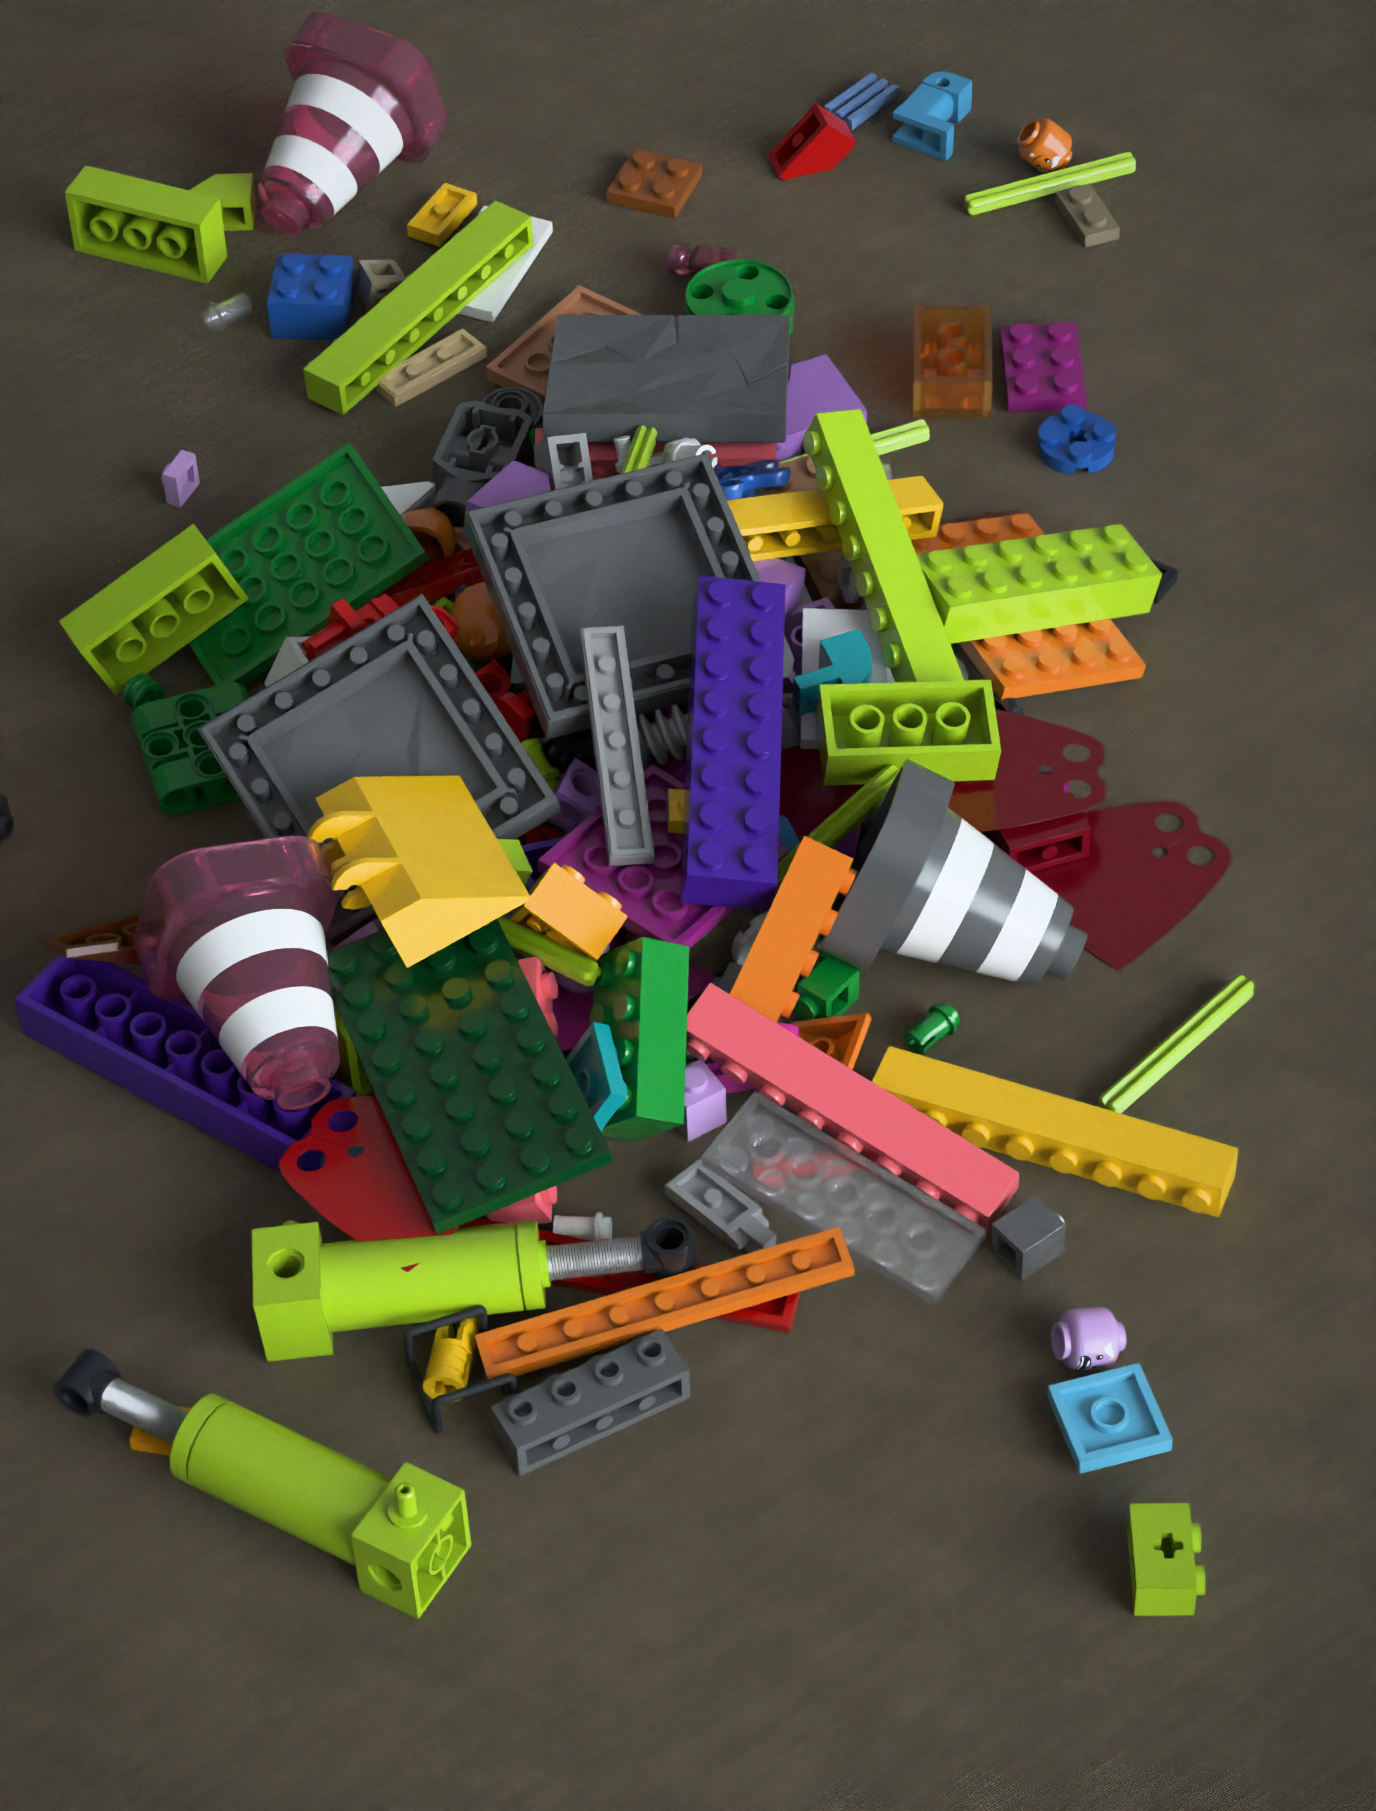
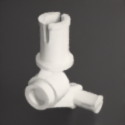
(672, 451)

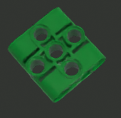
(174, 753)

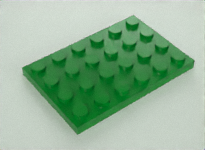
(297, 556)

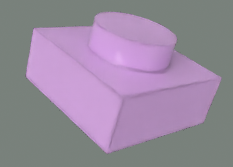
(180, 478)

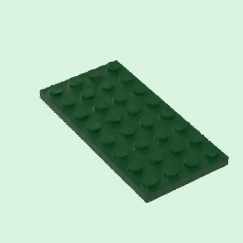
(465, 1072)

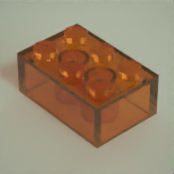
(952, 361)

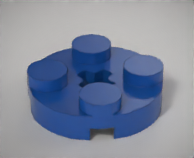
(1093, 435)

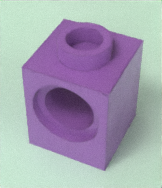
(577, 796)

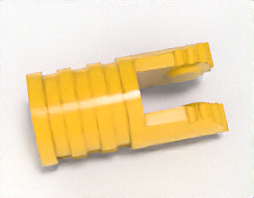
(451, 1358)

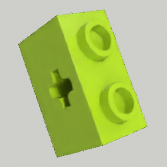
(1163, 1559)

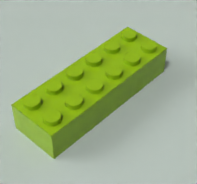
(1039, 582)

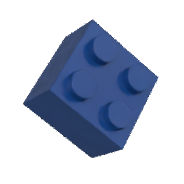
(311, 296)

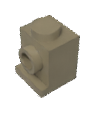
(377, 280)

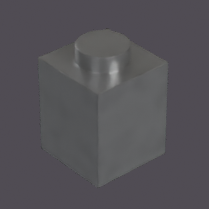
(1028, 1237)

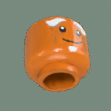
(1044, 145)

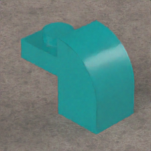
(841, 661)

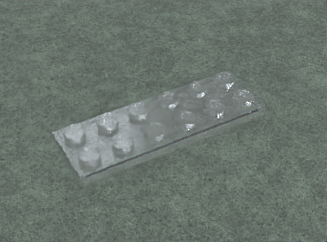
(833, 1186)

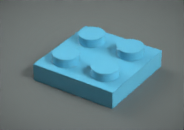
(1109, 1418)

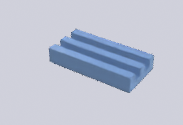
(856, 99)

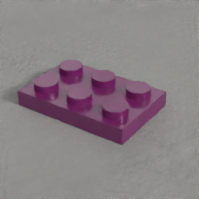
(1042, 366)

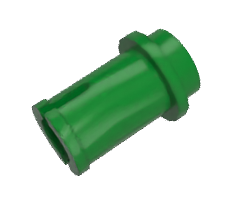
(939, 1022)

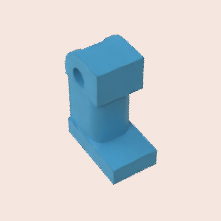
(928, 111)

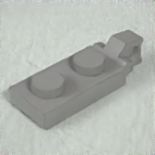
(720, 1208)

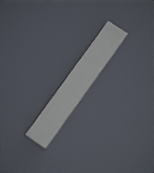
(616, 746)

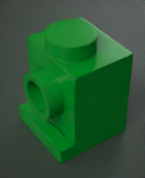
(828, 989)

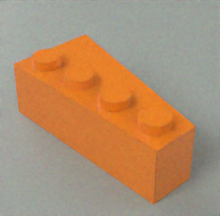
(792, 927)

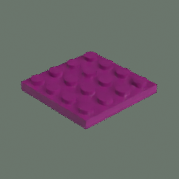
(645, 891)

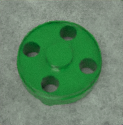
(740, 289)

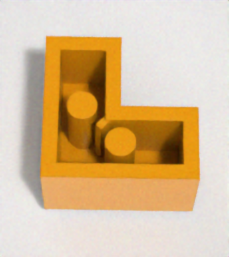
(571, 912)

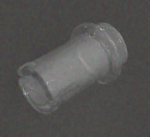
(219, 315)

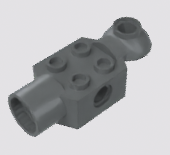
(481, 444)

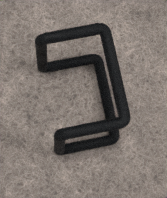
(433, 1409)

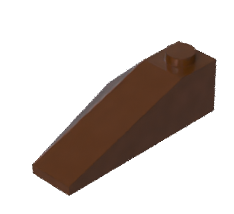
(100, 941)

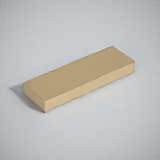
(431, 367)

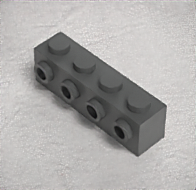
(590, 1401)

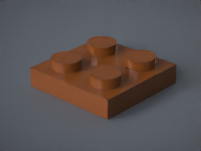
(654, 183)

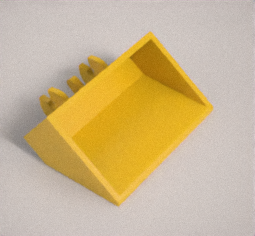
(416, 858)

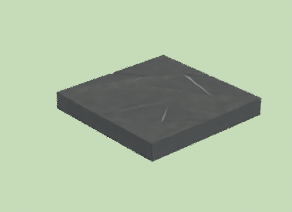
(677, 374)
(603, 558)
(369, 707)

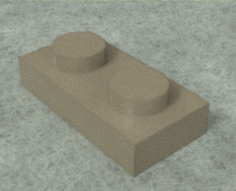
(1087, 215)

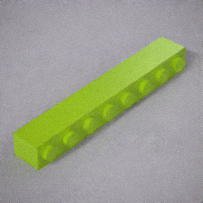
(418, 307)
(879, 549)

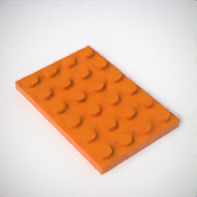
(1042, 658)

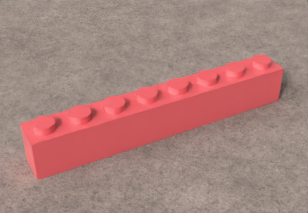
(848, 1107)

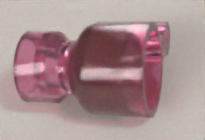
(683, 259)

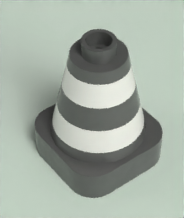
(947, 894)

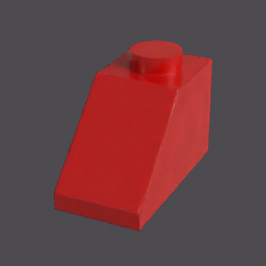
(812, 145)

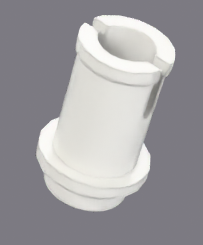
(583, 1227)

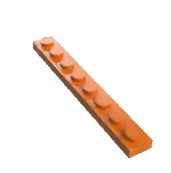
(665, 1304)

